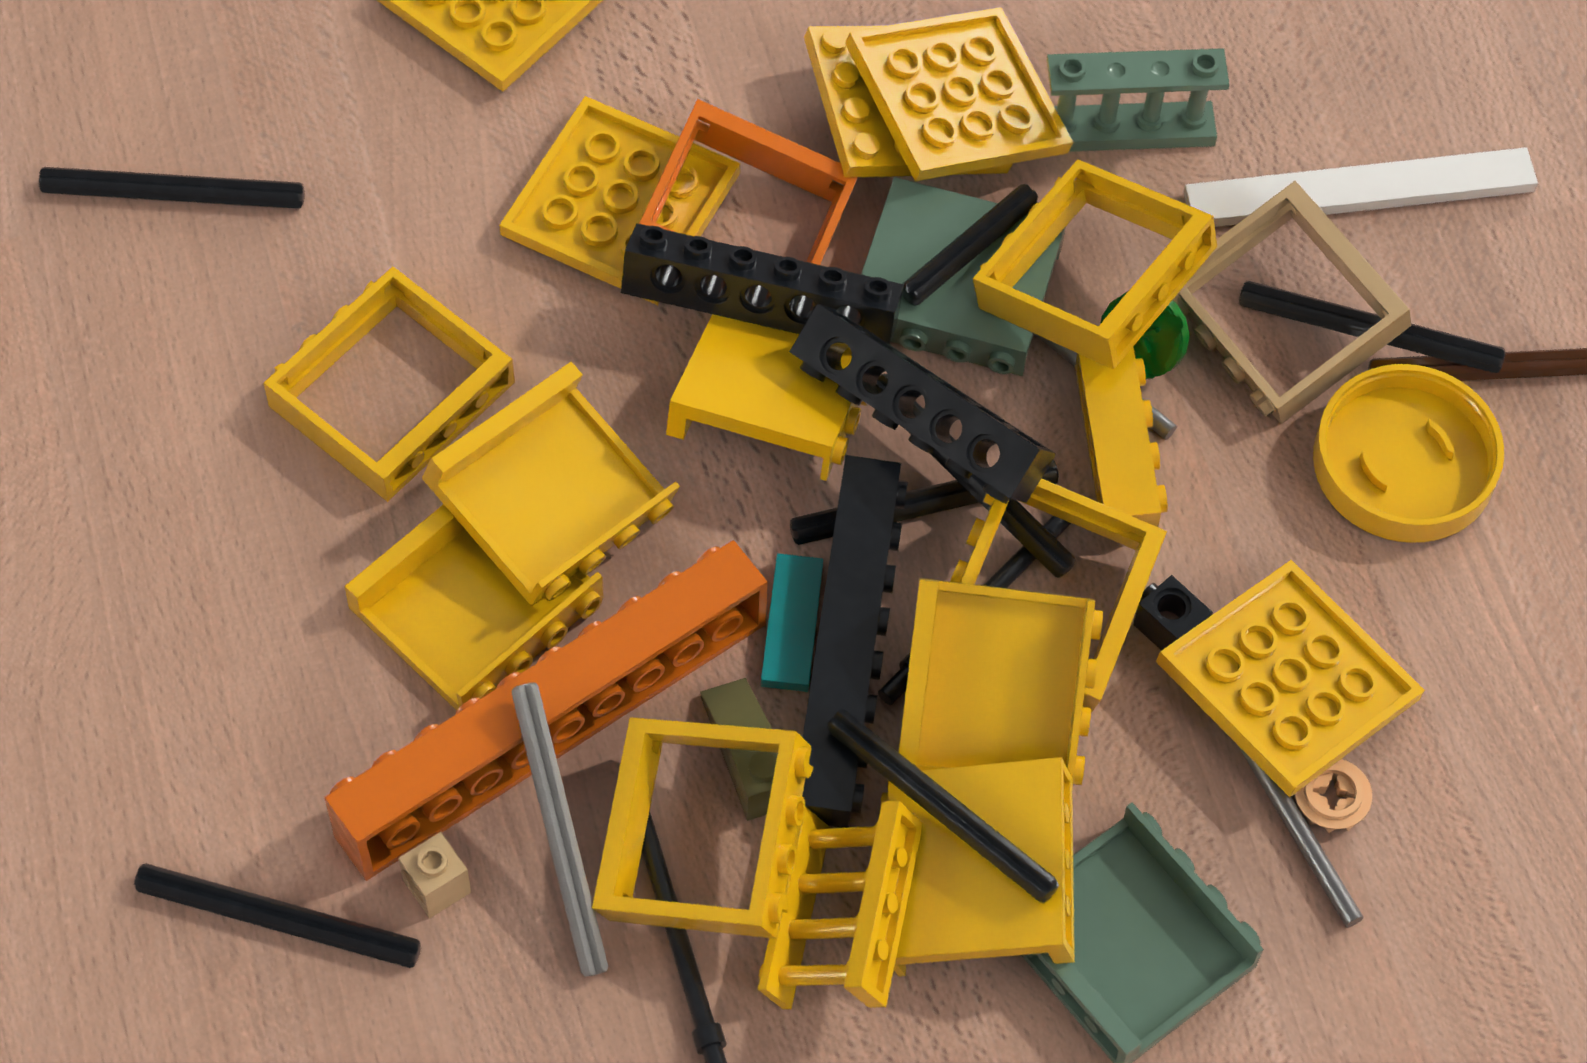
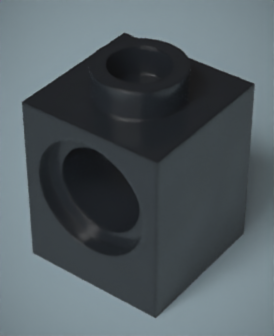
(1169, 597)

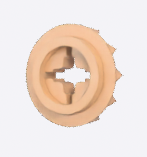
(1350, 784)

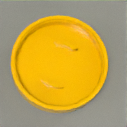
(1408, 453)

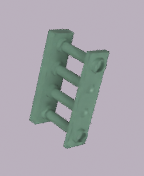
(1138, 124)

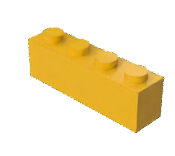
(1119, 439)

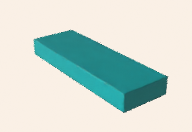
(792, 622)

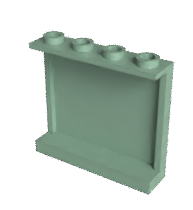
(914, 229)
(1145, 940)

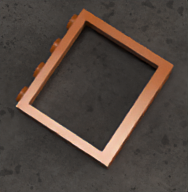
(765, 152)

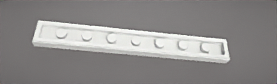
(1374, 185)

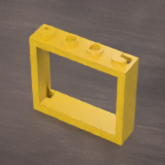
(1191, 245)
(438, 429)
(1097, 518)
(630, 816)

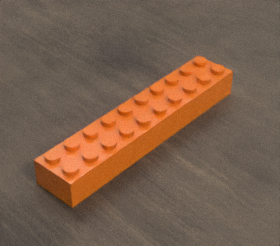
(583, 690)

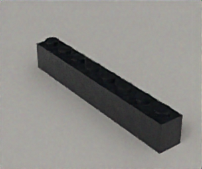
(849, 629)

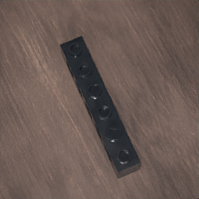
(752, 283)
(1021, 457)

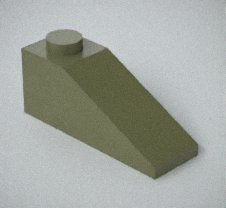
(749, 770)

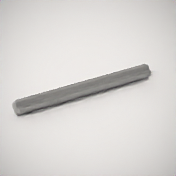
(559, 829)

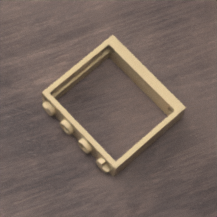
(1285, 205)

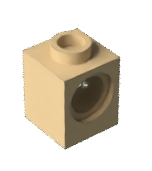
(435, 875)

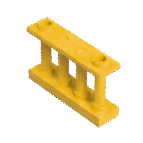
(874, 928)

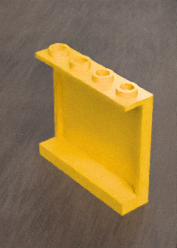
(755, 387)
(547, 487)
(456, 611)
(998, 676)
(963, 902)

